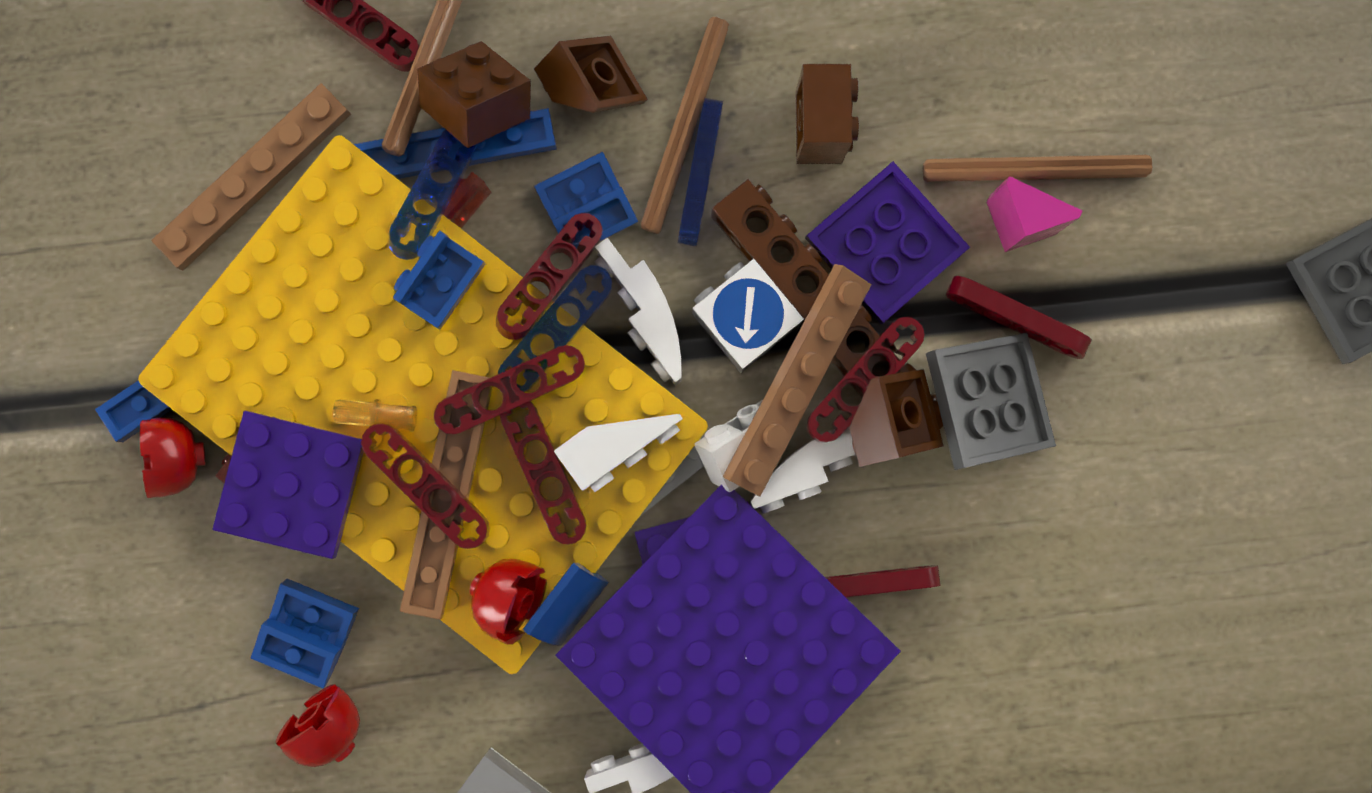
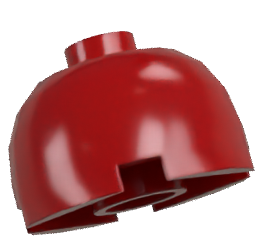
(169, 456)
(506, 597)
(323, 730)

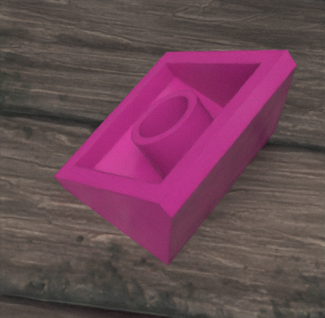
(1027, 214)

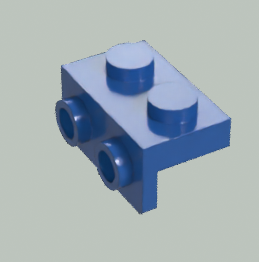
(437, 279)

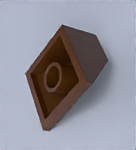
(589, 75)
(895, 419)

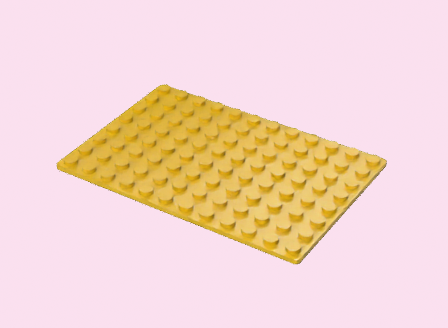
(316, 321)

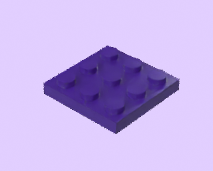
(889, 240)
(289, 485)

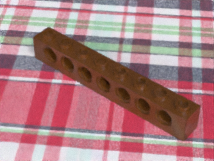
(754, 201)

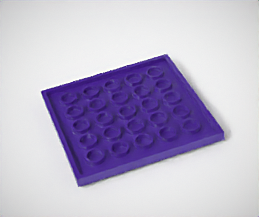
(727, 651)

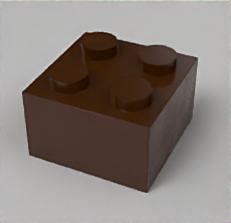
(474, 93)
(825, 113)

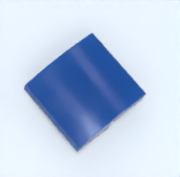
(587, 189)
(565, 605)
(304, 633)

